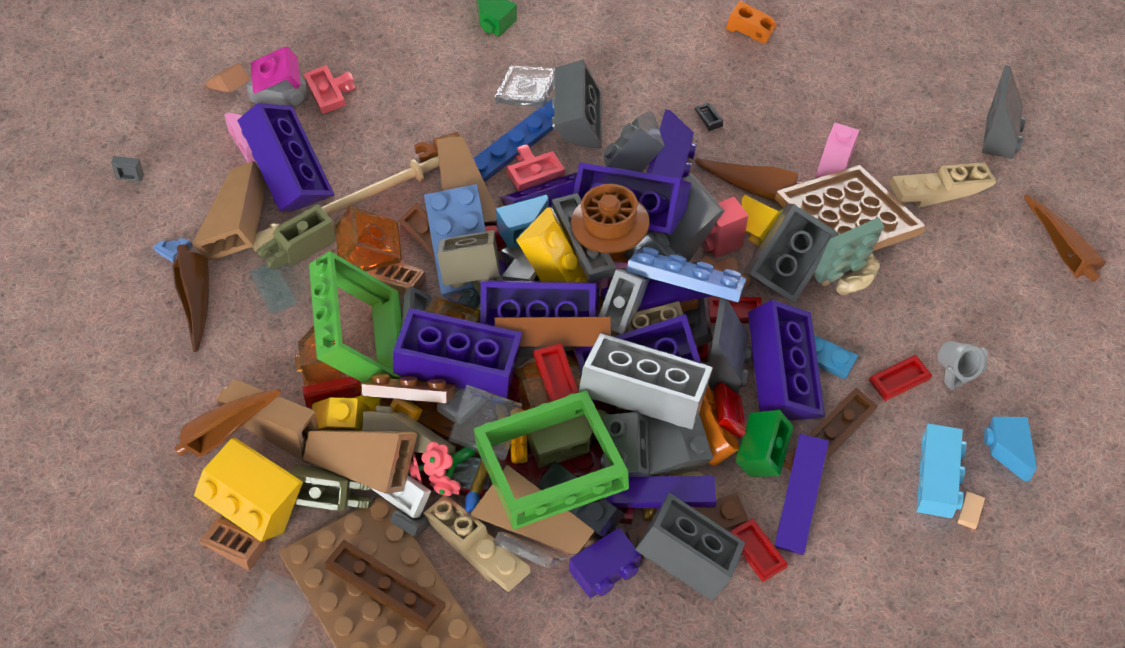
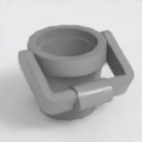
(962, 362)

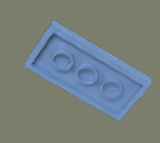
(453, 215)
(687, 275)

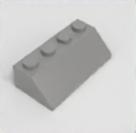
(645, 380)

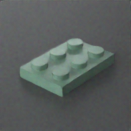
(848, 251)

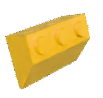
(550, 250)
(249, 490)

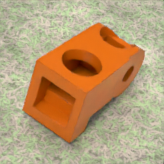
(751, 22)

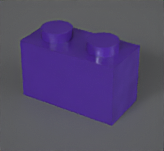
(605, 563)

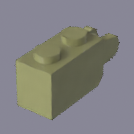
(299, 238)
(562, 441)
(327, 489)

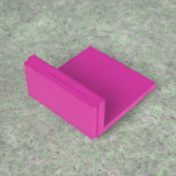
(274, 69)

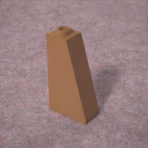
(460, 170)
(234, 214)
(279, 422)
(367, 457)
(559, 531)

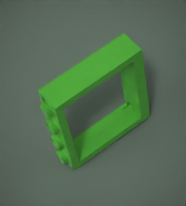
(333, 272)
(564, 495)

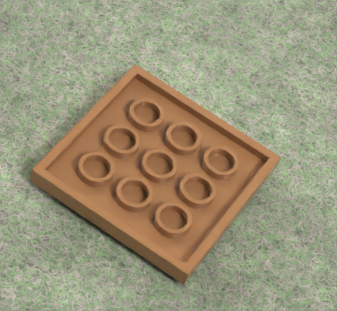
(851, 199)

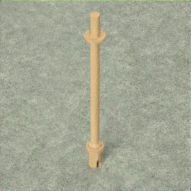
(416, 170)

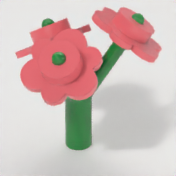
(436, 462)

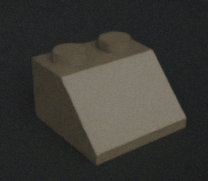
(468, 258)

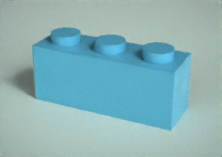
(941, 471)

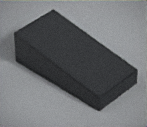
(709, 117)

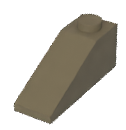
(386, 420)

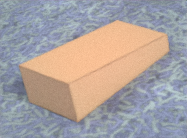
(971, 510)

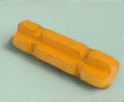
(519, 448)

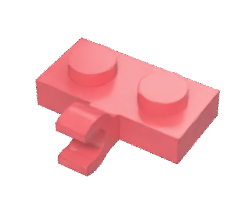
(327, 89)
(534, 170)

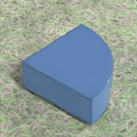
(169, 248)

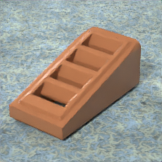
(228, 79)
(417, 277)
(244, 559)

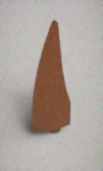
(755, 179)
(1068, 241)
(219, 424)

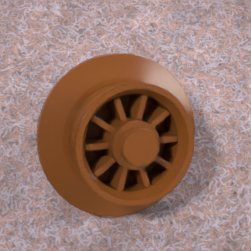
(609, 219)

